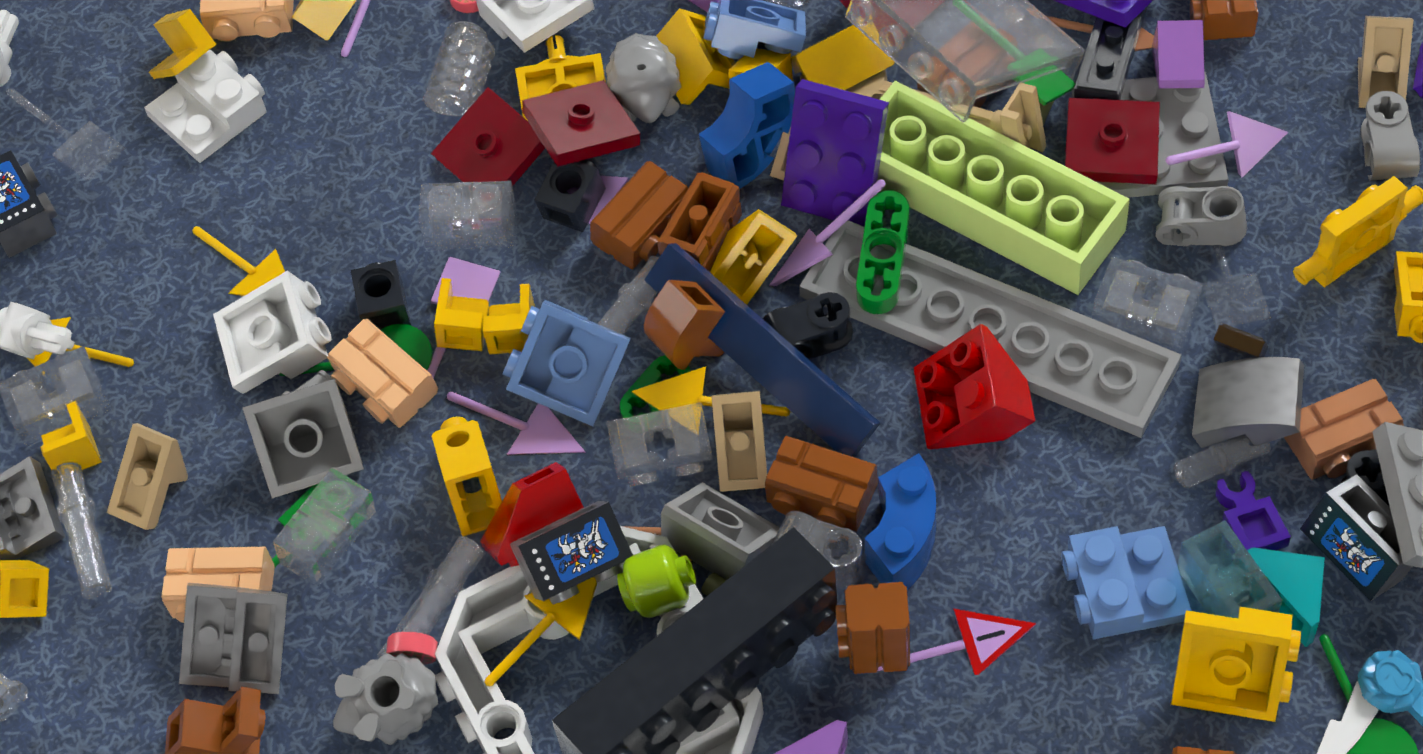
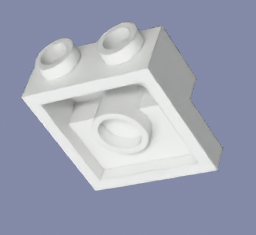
(531, 20)
(208, 105)
(272, 332)

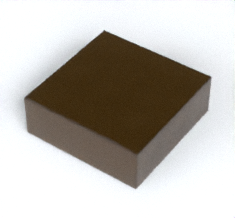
(1240, 341)

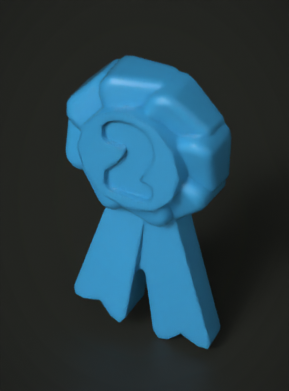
(1392, 683)

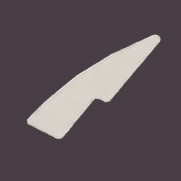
(1343, 734)

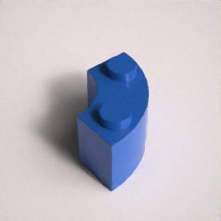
(750, 125)
(906, 534)

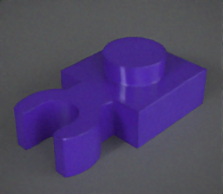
(1252, 520)

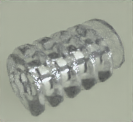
(459, 69)

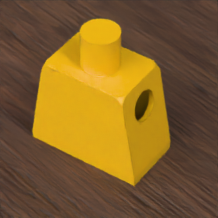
(463, 457)

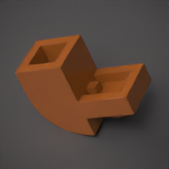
(682, 322)
(215, 728)

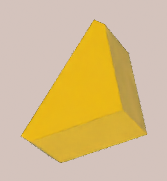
(751, 253)

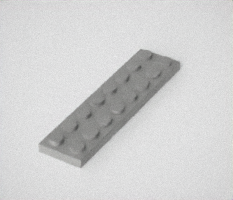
(1055, 348)

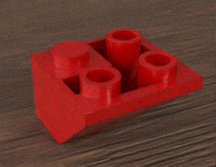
(972, 393)
(529, 507)

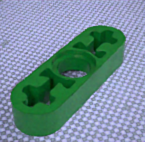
(889, 268)

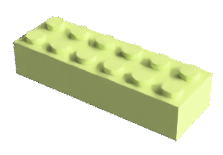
(998, 190)

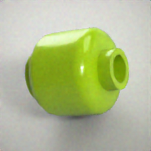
(656, 581)

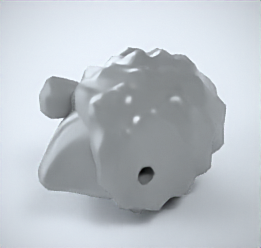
(644, 77)
(385, 699)

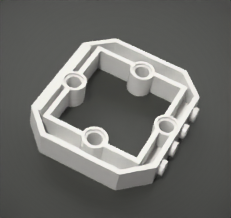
(498, 612)

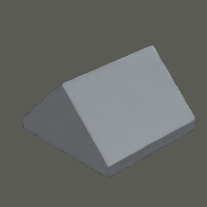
(303, 437)
(715, 530)

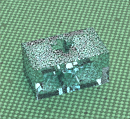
(1225, 573)

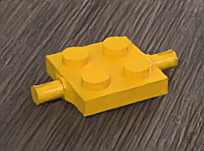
(558, 72)
(1358, 231)

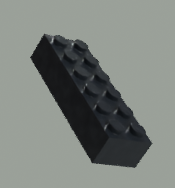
(707, 656)

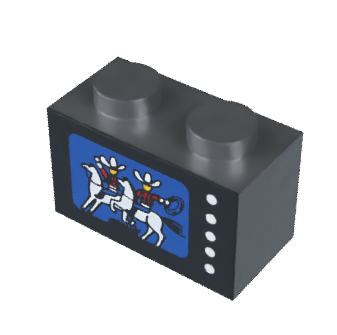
(22, 213)
(1358, 536)
(571, 552)

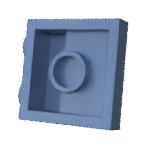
(740, 24)
(565, 362)
(1124, 580)

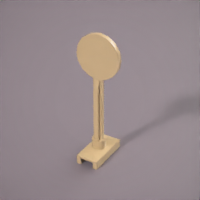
(1018, 120)

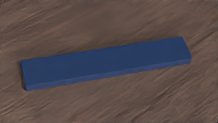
(772, 359)

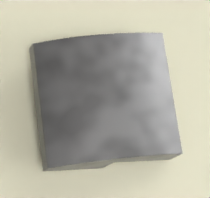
(1248, 398)
(26, 511)
(233, 637)

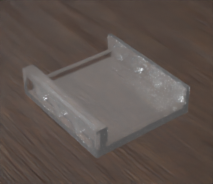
(966, 45)

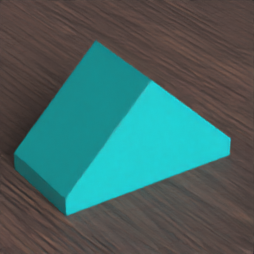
(1298, 583)

